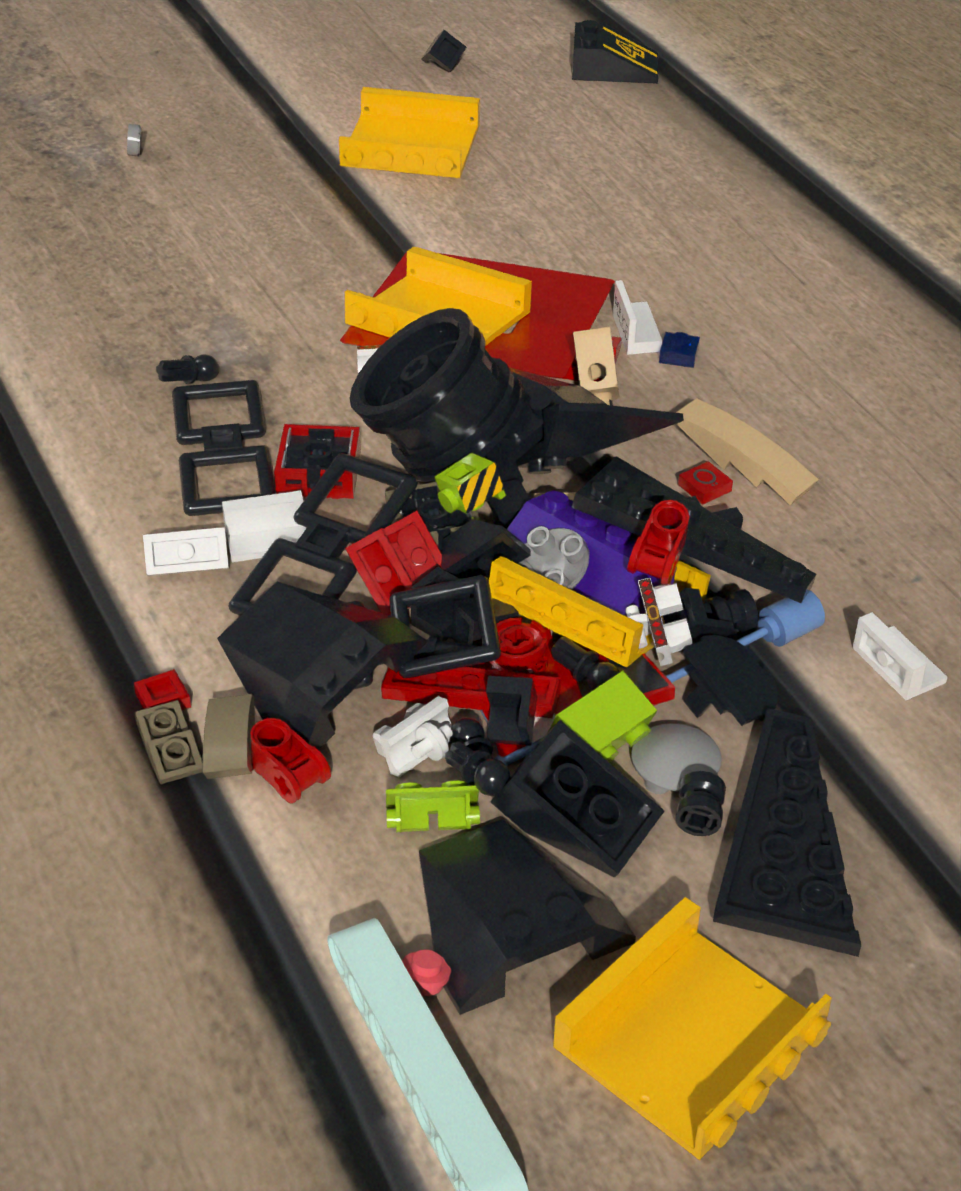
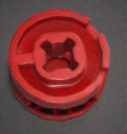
(521, 647)

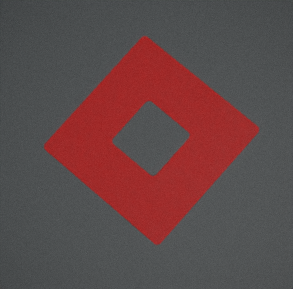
(544, 337)

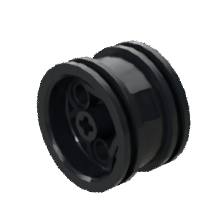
(437, 393)

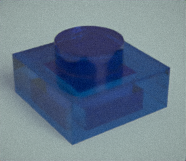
(679, 349)

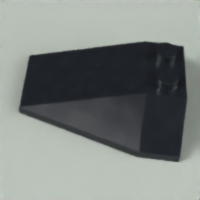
(529, 427)
(585, 428)
(309, 653)
(505, 904)

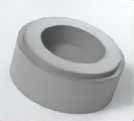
(134, 140)

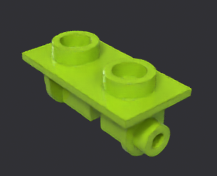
(449, 802)

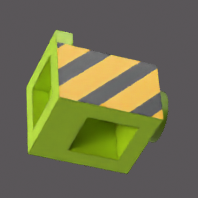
(469, 484)

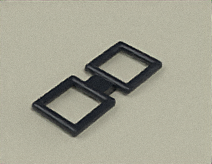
(220, 442)
(326, 538)
(490, 647)

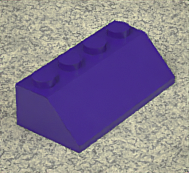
(608, 545)

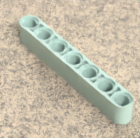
(423, 1062)

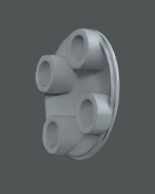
(557, 555)
(672, 753)

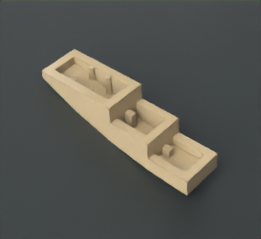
(750, 451)

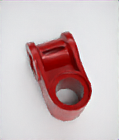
(660, 548)
(286, 759)

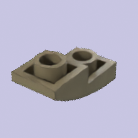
(228, 736)
(169, 742)

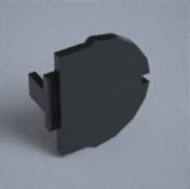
(729, 680)

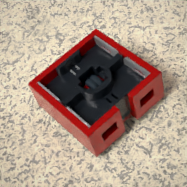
(309, 451)

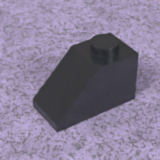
(475, 546)

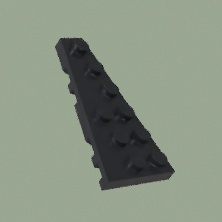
(628, 495)
(785, 849)

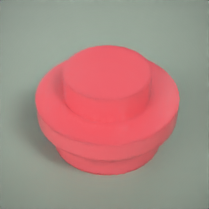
(427, 971)

